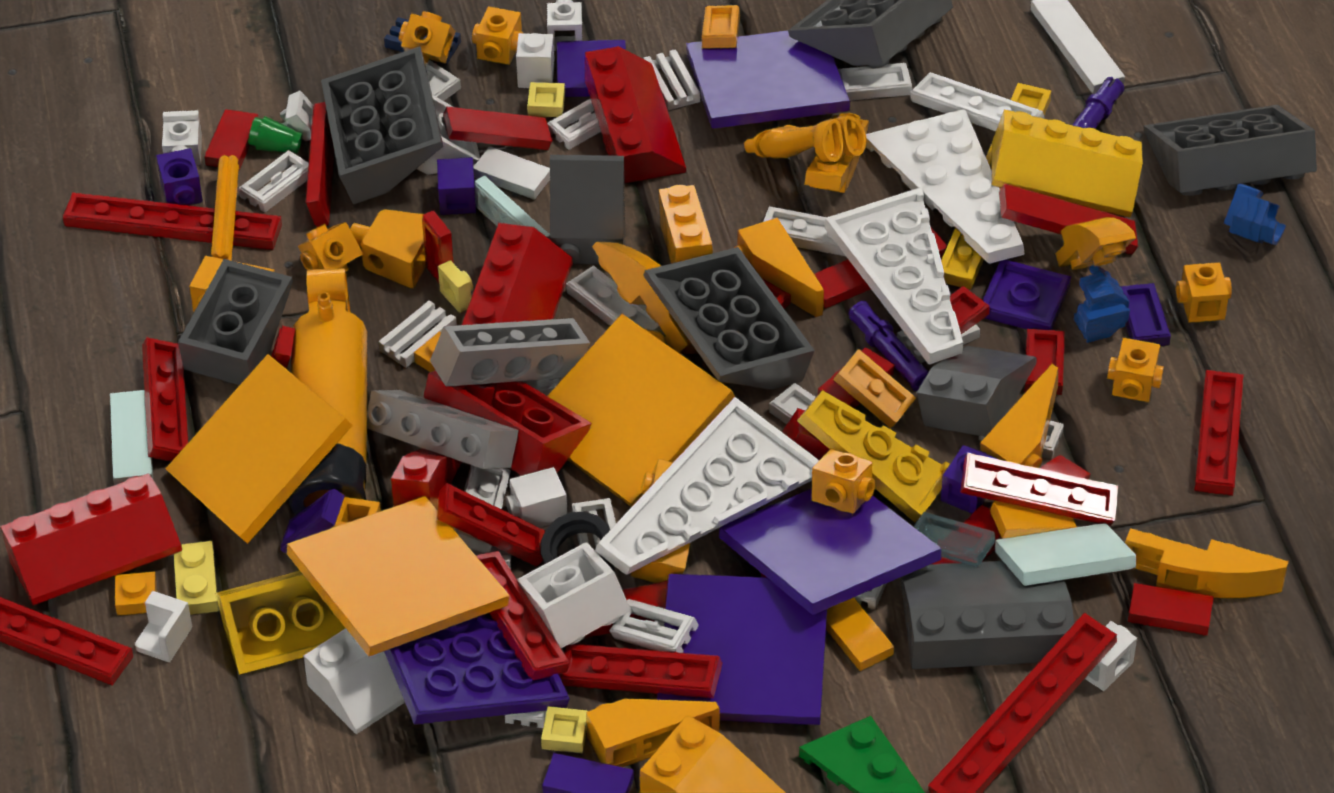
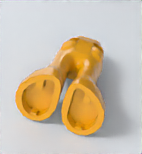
(828, 138)

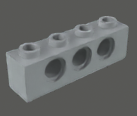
(508, 351)
(441, 429)

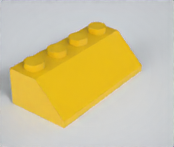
(1067, 162)
(275, 621)

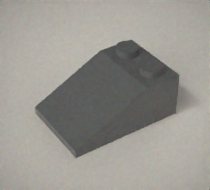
(586, 203)
(234, 322)
(973, 389)

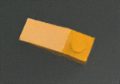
(781, 264)
(1023, 430)
(637, 727)

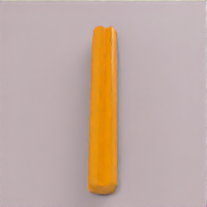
(225, 207)

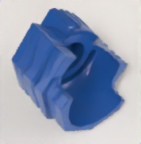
(1253, 216)
(1104, 306)

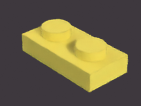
(196, 577)

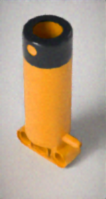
(332, 362)

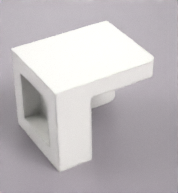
(166, 627)

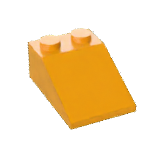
(702, 762)

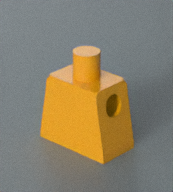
(393, 246)

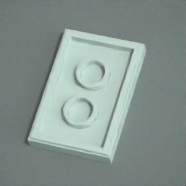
(1065, 554)

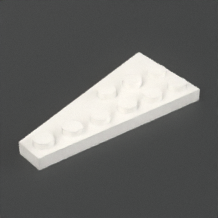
(954, 177)
(902, 265)
(718, 478)

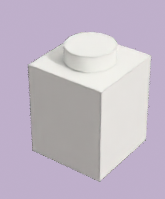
(534, 59)
(537, 497)

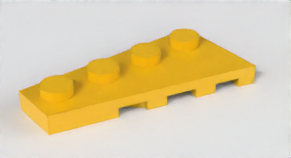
(899, 471)

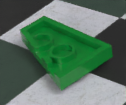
(861, 760)

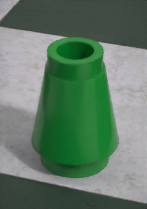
(274, 136)

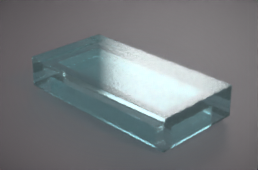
(956, 539)

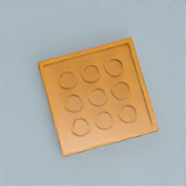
(641, 406)
(258, 448)
(397, 575)

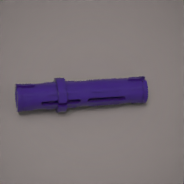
(1099, 105)
(880, 335)

